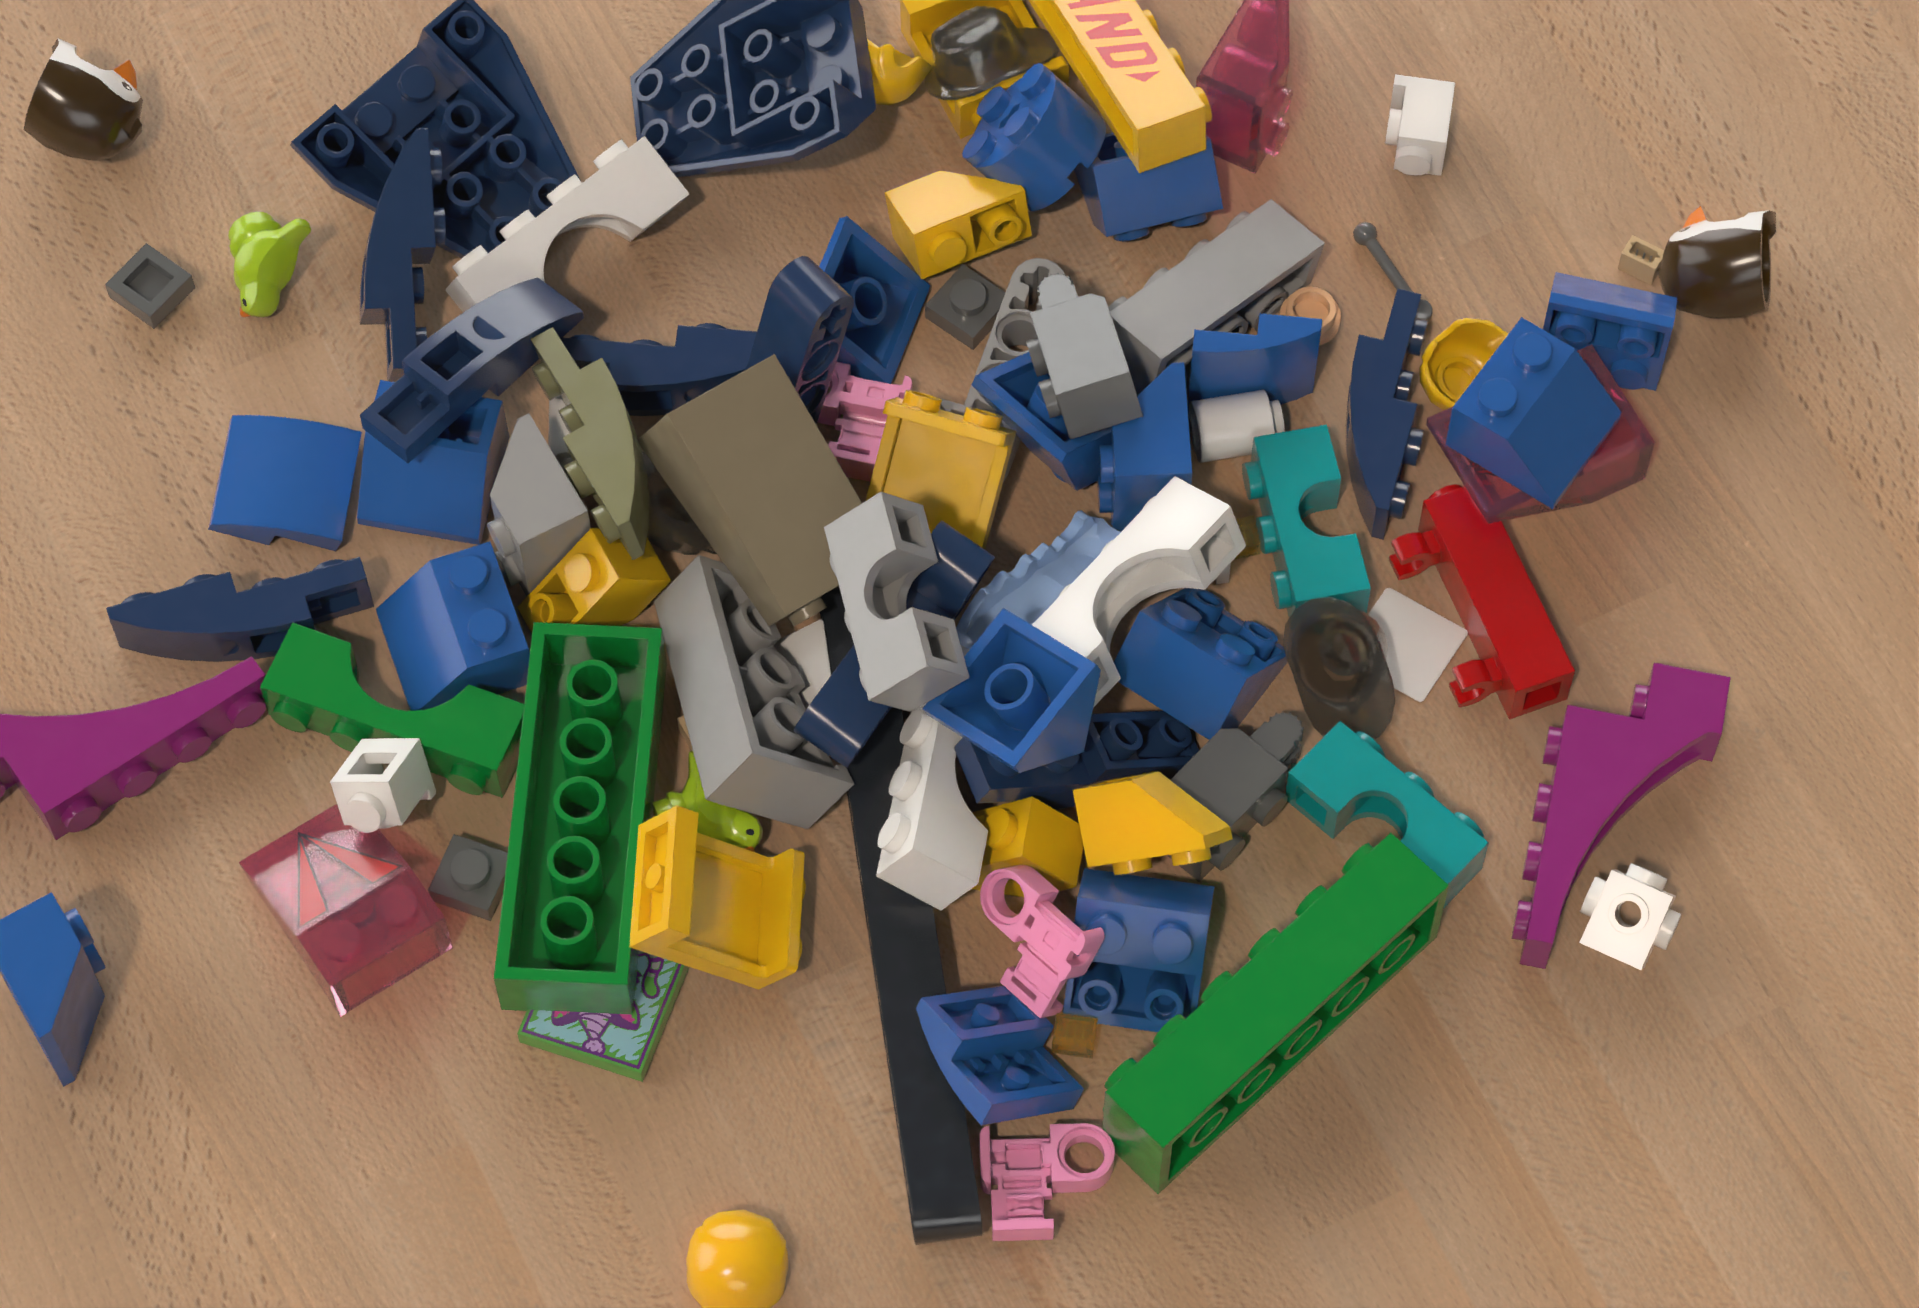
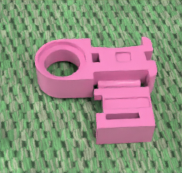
(862, 421)
(1049, 935)
(1025, 1168)

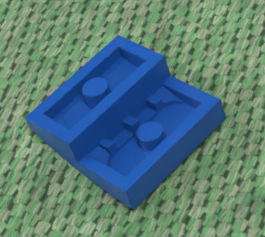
(1274, 360)
(285, 480)
(996, 1055)

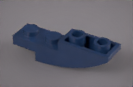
(402, 235)
(463, 360)
(661, 377)
(1381, 418)
(217, 624)
(1114, 748)

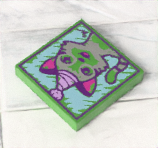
(607, 1040)

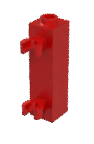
(1495, 602)

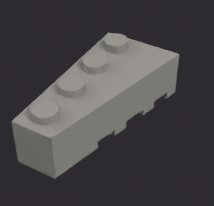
(1215, 289)
(742, 701)

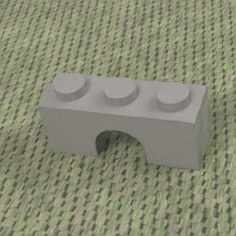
(900, 651)

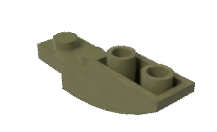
(600, 442)

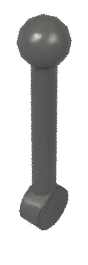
(1366, 235)

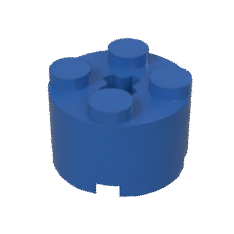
(1035, 136)

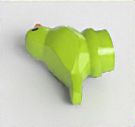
(264, 259)
(714, 820)

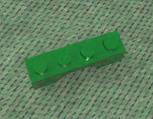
(466, 739)

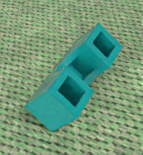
(1293, 478)
(1352, 780)

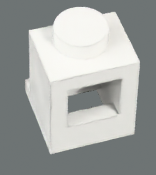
(1419, 124)
(381, 798)

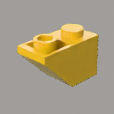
(955, 219)
(596, 585)
(1144, 818)
(1031, 836)

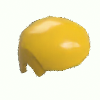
(894, 73)
(1457, 358)
(737, 1261)

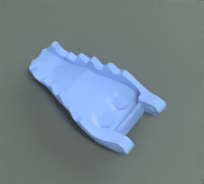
(1037, 577)

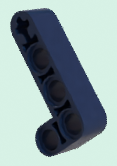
(804, 329)
(840, 714)

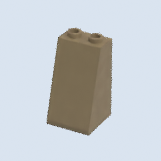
(757, 486)

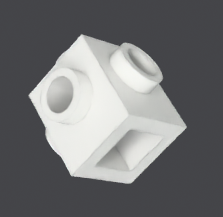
(1608, 931)

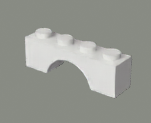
(623, 197)
(1173, 543)
(931, 836)

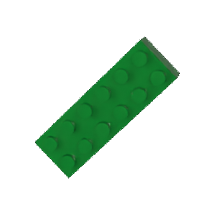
(577, 815)
(1272, 1010)

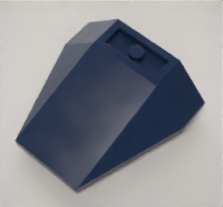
(755, 84)
(480, 113)

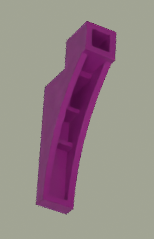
(90, 761)
(1600, 773)

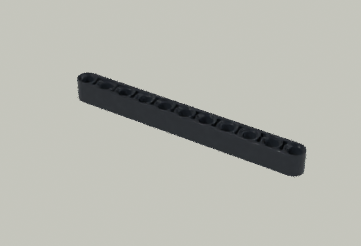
(905, 969)

